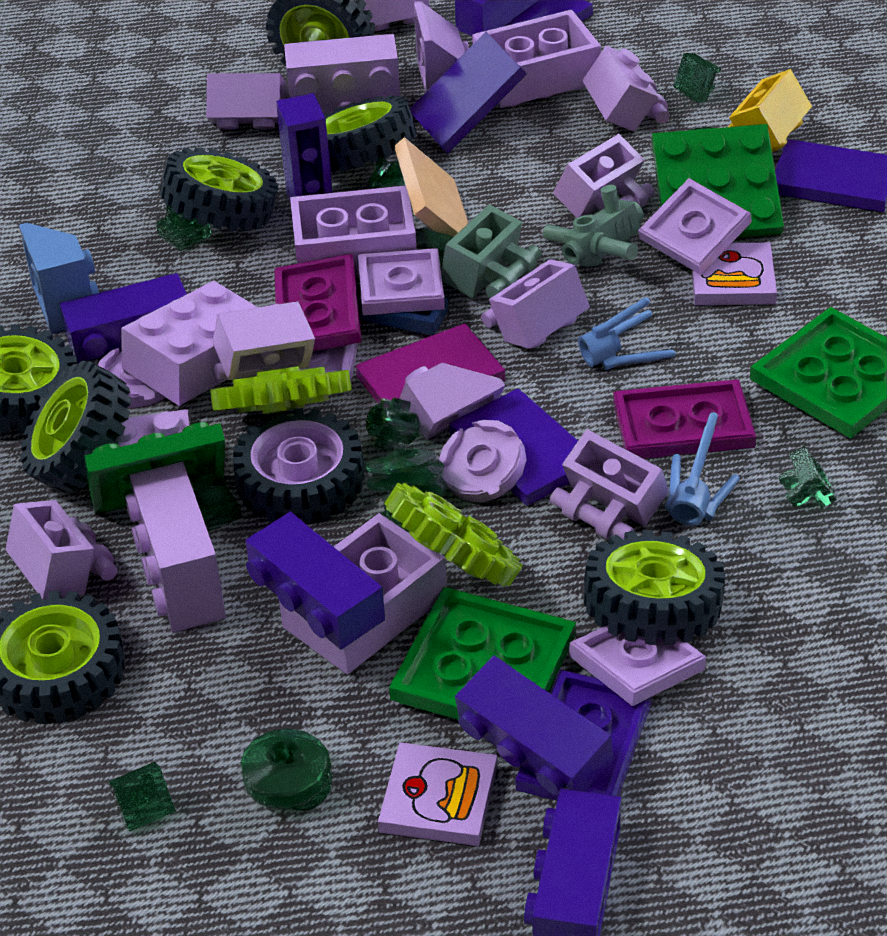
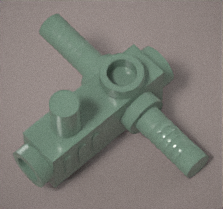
(600, 233)

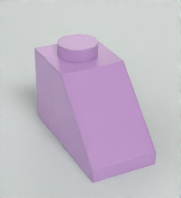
(447, 394)

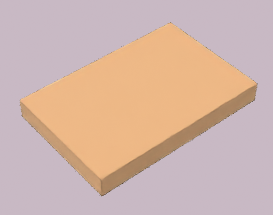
(430, 190)

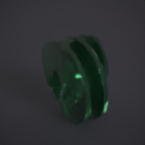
(407, 466)
(287, 770)

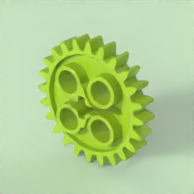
(281, 390)
(446, 531)

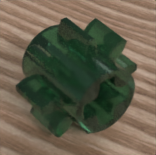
(392, 424)

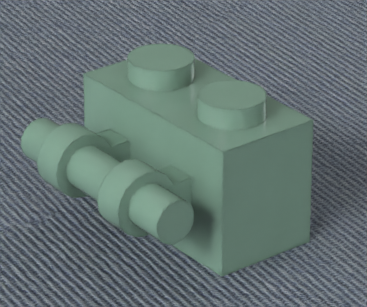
(484, 251)

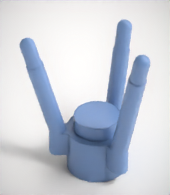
(603, 340)
(691, 500)

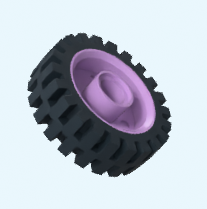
(298, 465)

